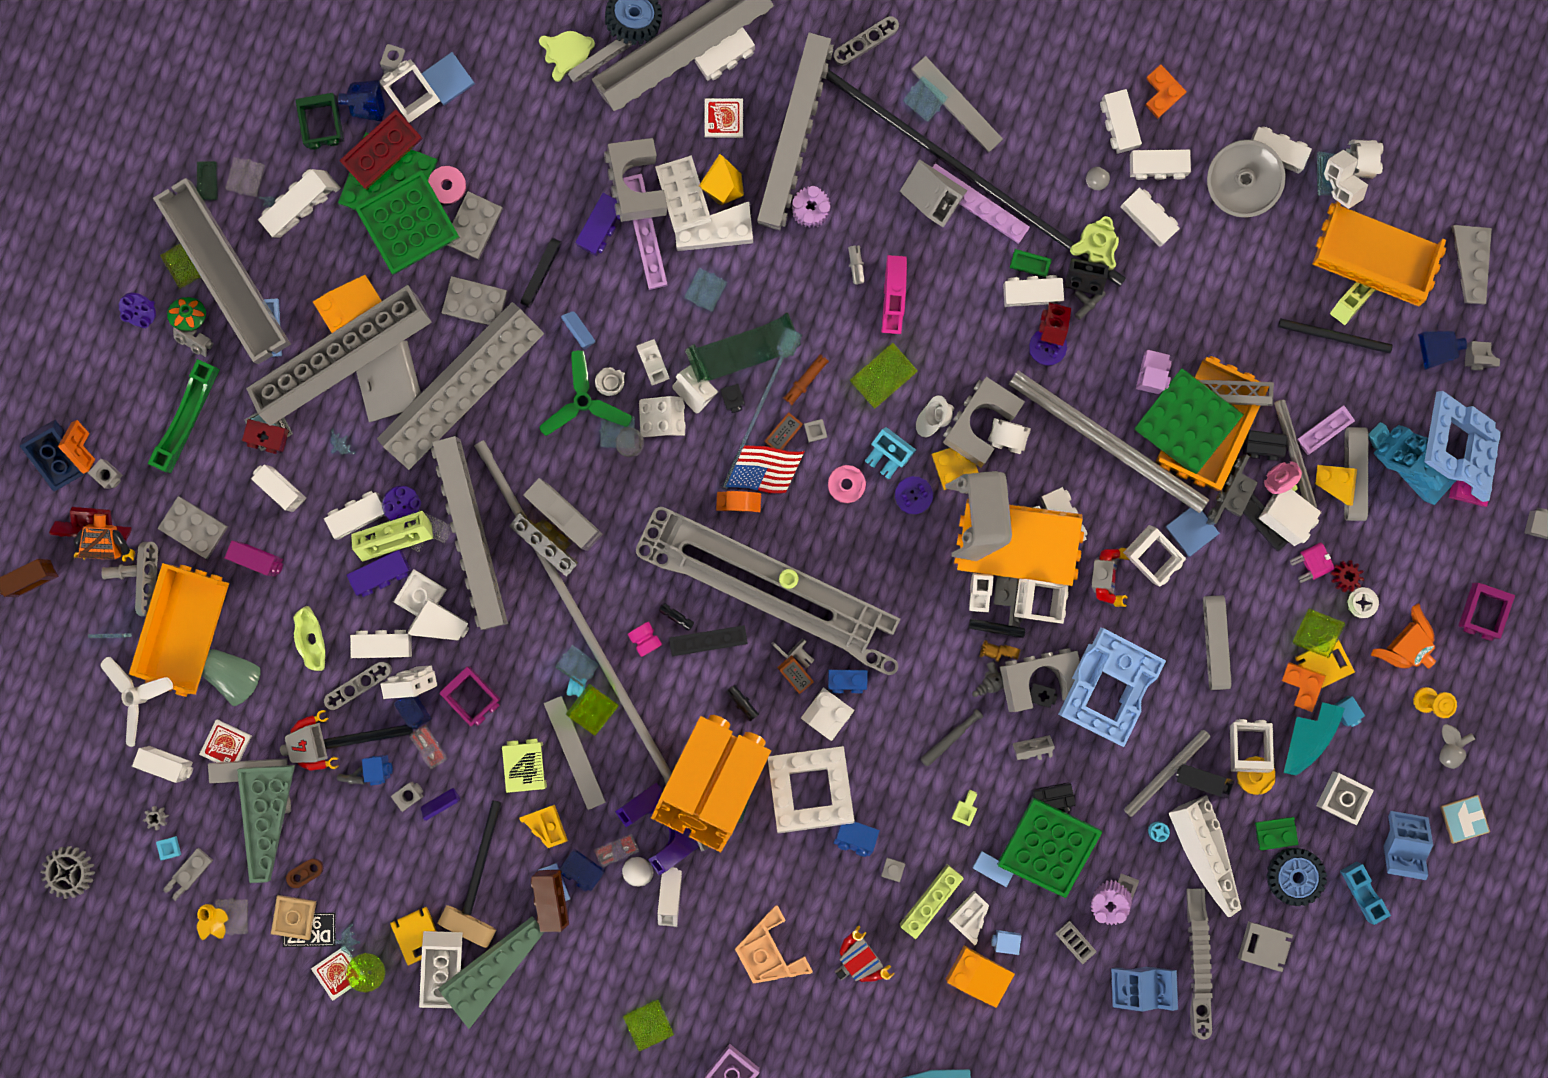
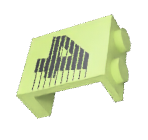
(523, 766)

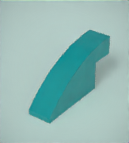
(1312, 738)

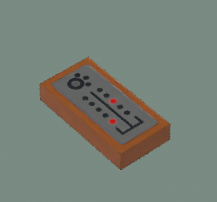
(784, 432)
(795, 674)

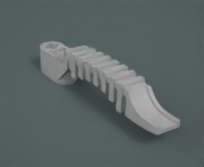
(1201, 962)

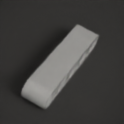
(1357, 457)
(1217, 642)

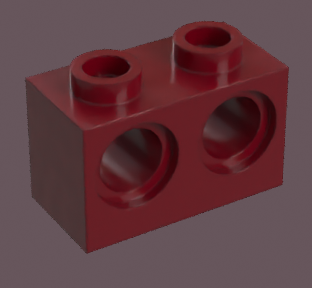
(1055, 323)

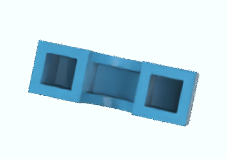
(1361, 888)

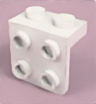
(694, 394)
(662, 416)

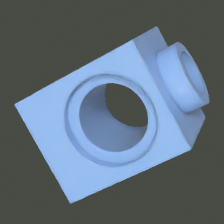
(1006, 942)

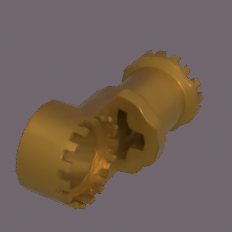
(995, 652)

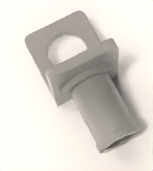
(388, 65)
(797, 652)

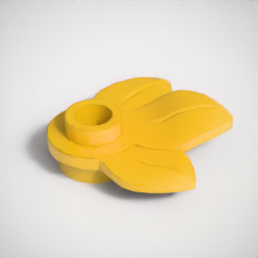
(213, 923)

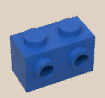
(847, 679)
(376, 769)
(856, 838)

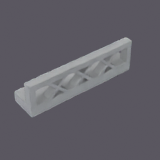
(1243, 399)

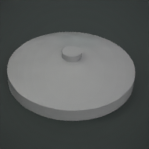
(1246, 178)

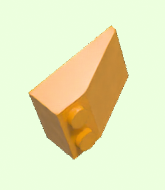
(347, 302)
(979, 977)

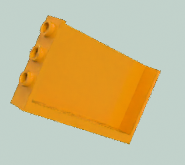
(1378, 255)
(1219, 465)
(1040, 547)
(179, 627)

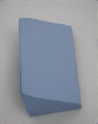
(578, 329)

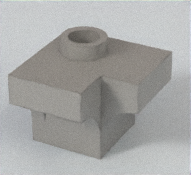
(1480, 356)

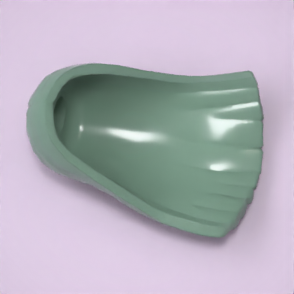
(231, 675)

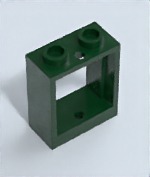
(317, 102)

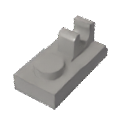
(1034, 747)

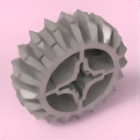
(72, 878)

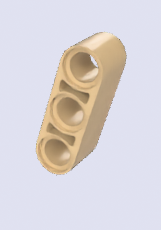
(472, 928)

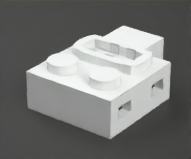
(409, 683)

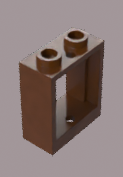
(27, 578)

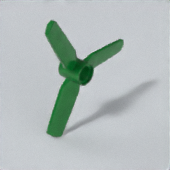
(581, 386)

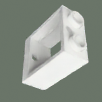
(421, 104)
(278, 487)
(1141, 544)
(1025, 600)
(163, 764)
(1252, 766)

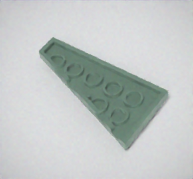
(263, 805)
(481, 980)

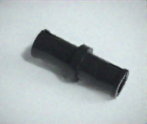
(742, 702)

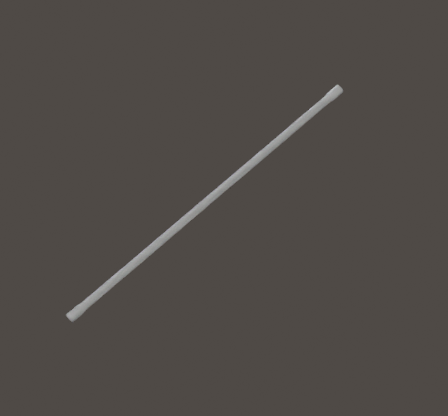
(487, 457)

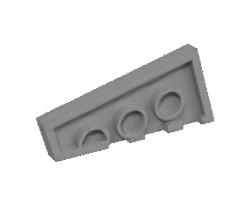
(1473, 261)

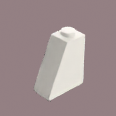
(438, 623)
(669, 897)

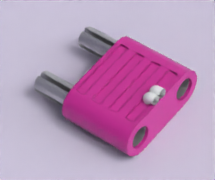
(1316, 561)

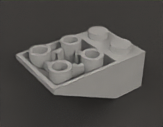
(932, 193)

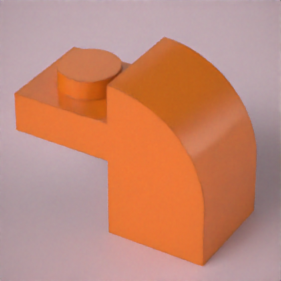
(738, 501)

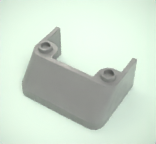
(988, 513)

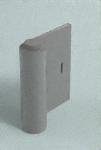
(389, 383)

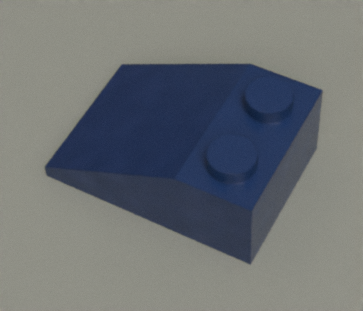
(48, 458)

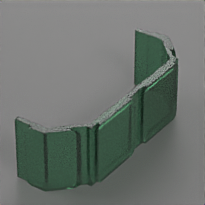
(738, 351)

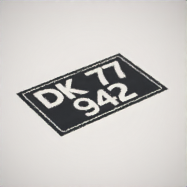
(322, 933)

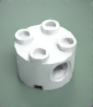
(1368, 157)
(1008, 435)

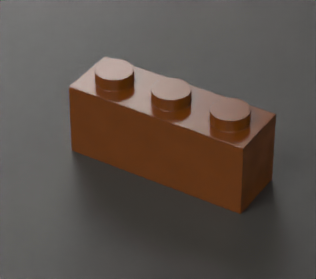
(549, 900)

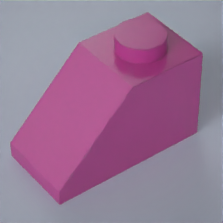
(1462, 492)

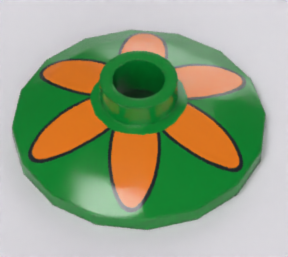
(186, 321)

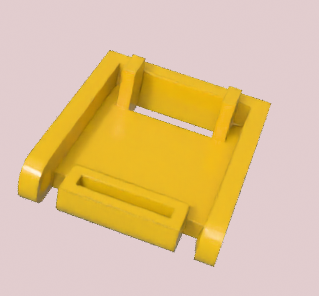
(1326, 665)
(411, 933)

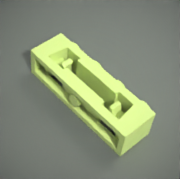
(392, 536)
(931, 901)

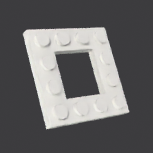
(795, 820)

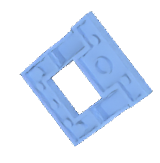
(1481, 448)
(1122, 661)

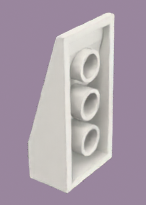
(439, 964)

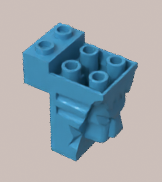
(1406, 454)

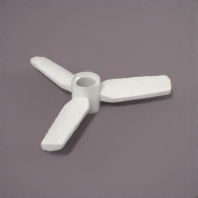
(133, 695)

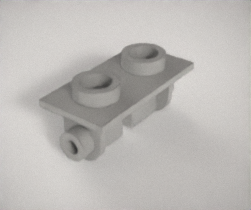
(197, 345)

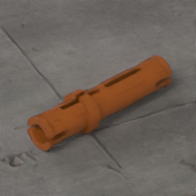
(804, 381)

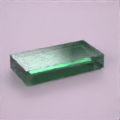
(207, 180)

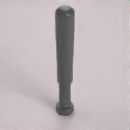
(937, 750)

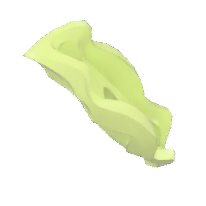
(311, 653)

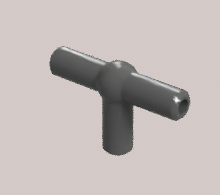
(1089, 303)
(354, 778)

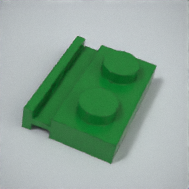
(1276, 833)

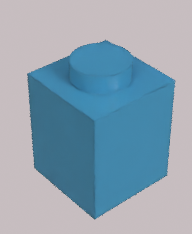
(1352, 712)

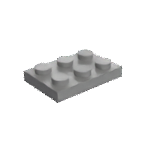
(474, 224)
(473, 301)
(193, 527)

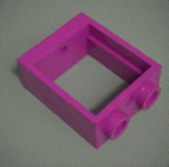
(254, 558)
(1475, 591)
(456, 682)

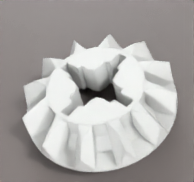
(1369, 596)

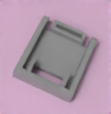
(1269, 948)

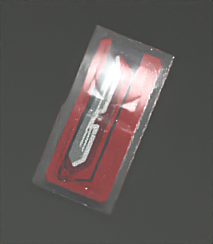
(428, 746)
(616, 850)

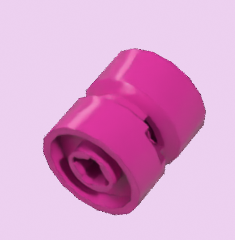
(645, 639)

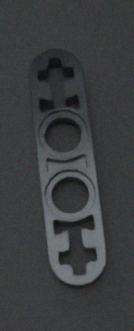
(540, 272)

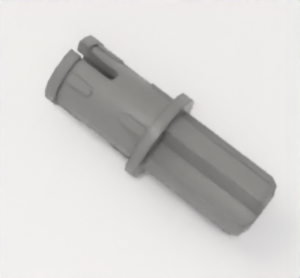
(856, 264)
(119, 572)

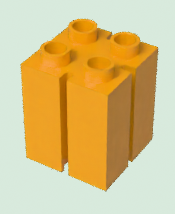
(712, 782)

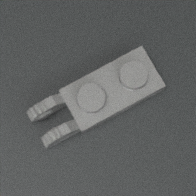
(189, 872)

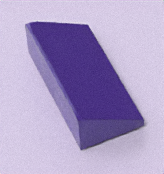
(439, 804)

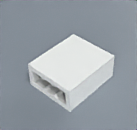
(1290, 516)

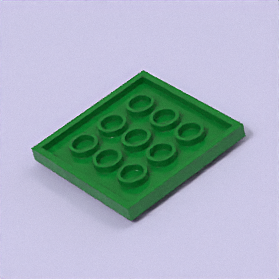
(408, 165)
(407, 222)
(1188, 421)
(1049, 847)

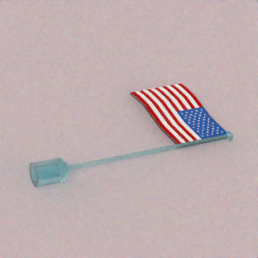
(764, 466)

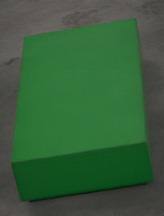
(1030, 263)

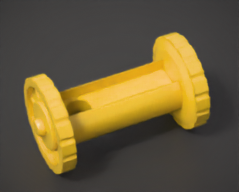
(1441, 704)

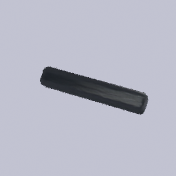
(996, 628)

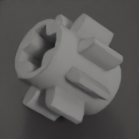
(150, 818)

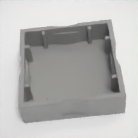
(563, 514)

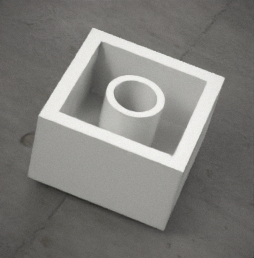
(1344, 798)

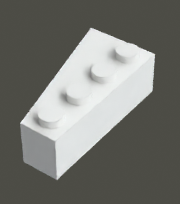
(298, 202)
(725, 229)

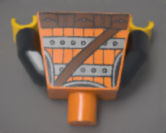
(101, 541)

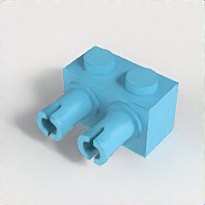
(894, 448)

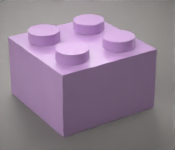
(732, 1065)

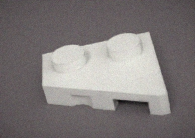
(969, 916)

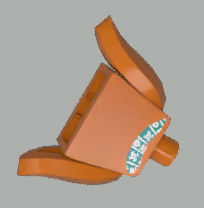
(1412, 644)

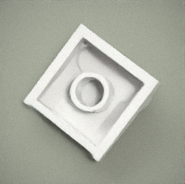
(827, 714)

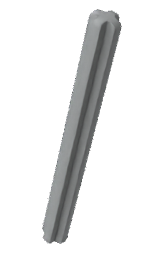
(1294, 450)
(1166, 773)

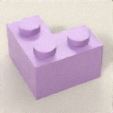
(1154, 372)

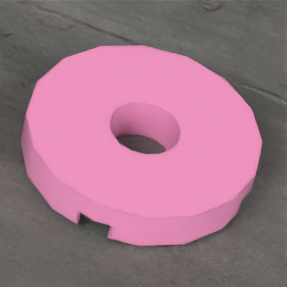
(458, 184)
(846, 472)
(1291, 475)

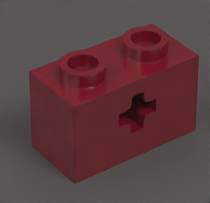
(255, 430)

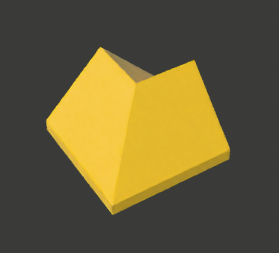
(722, 182)

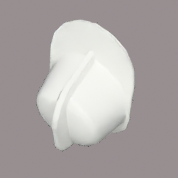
(933, 416)

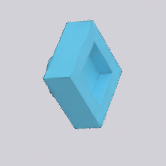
(1378, 434)
(168, 848)

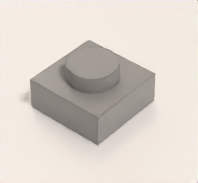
(815, 430)
(893, 869)
(1129, 883)

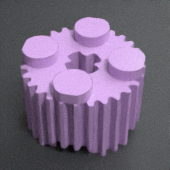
(812, 196)
(1111, 912)

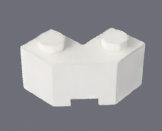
(1346, 186)

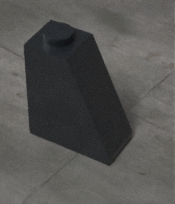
(1204, 781)

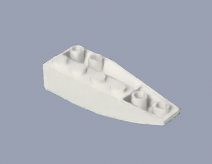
(1206, 851)

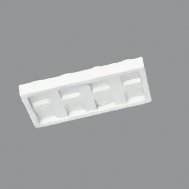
(683, 194)

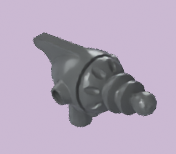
(991, 683)

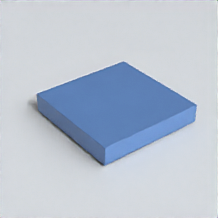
(448, 78)
(1191, 531)

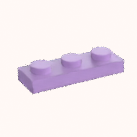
(1325, 430)

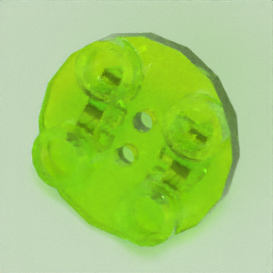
(365, 963)

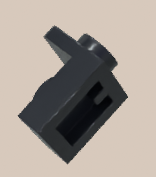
(733, 398)

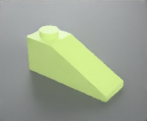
(1351, 302)

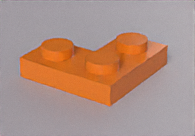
(1168, 91)
(73, 447)
(1308, 682)

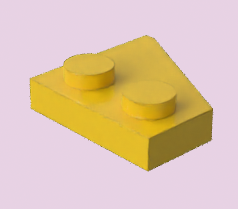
(1338, 482)
(546, 826)

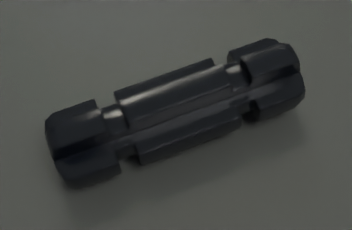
(676, 616)

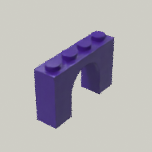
(678, 845)

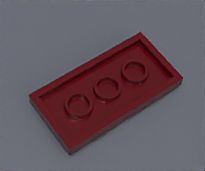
(381, 149)

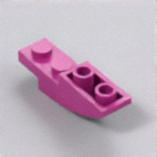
(894, 294)

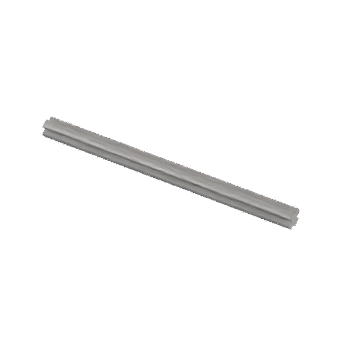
(1108, 441)

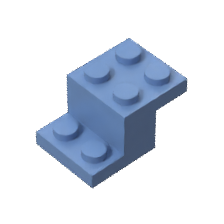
(1408, 845)
(1144, 988)

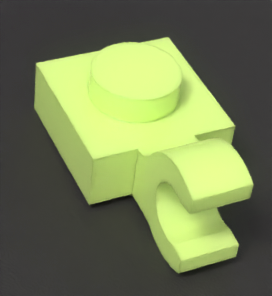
(965, 811)

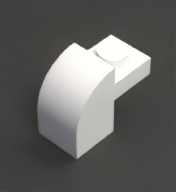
(653, 362)
(980, 592)

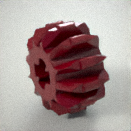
(1344, 569)

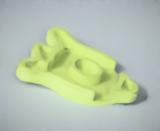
(566, 51)
(1098, 242)

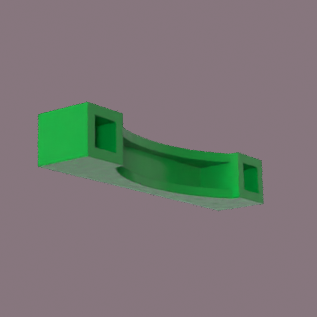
(170, 447)

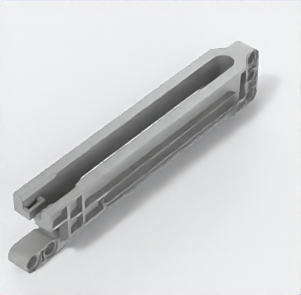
(852, 618)

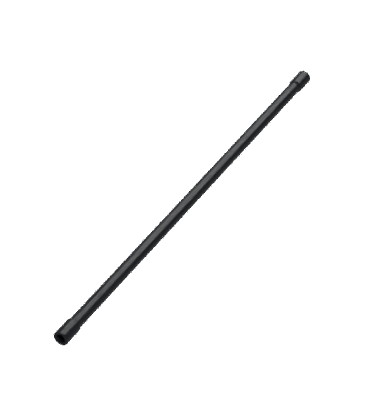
(1113, 275)

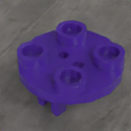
(137, 310)
(1052, 356)
(405, 496)
(905, 499)

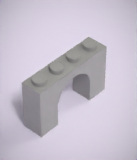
(633, 204)
(962, 438)
(1017, 676)

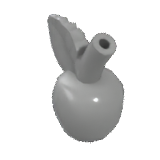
(1452, 752)

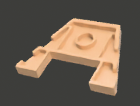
(762, 956)

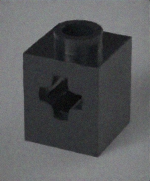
(1051, 698)

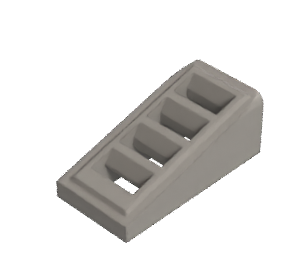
(1086, 955)

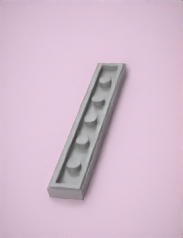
(959, 106)
(574, 753)

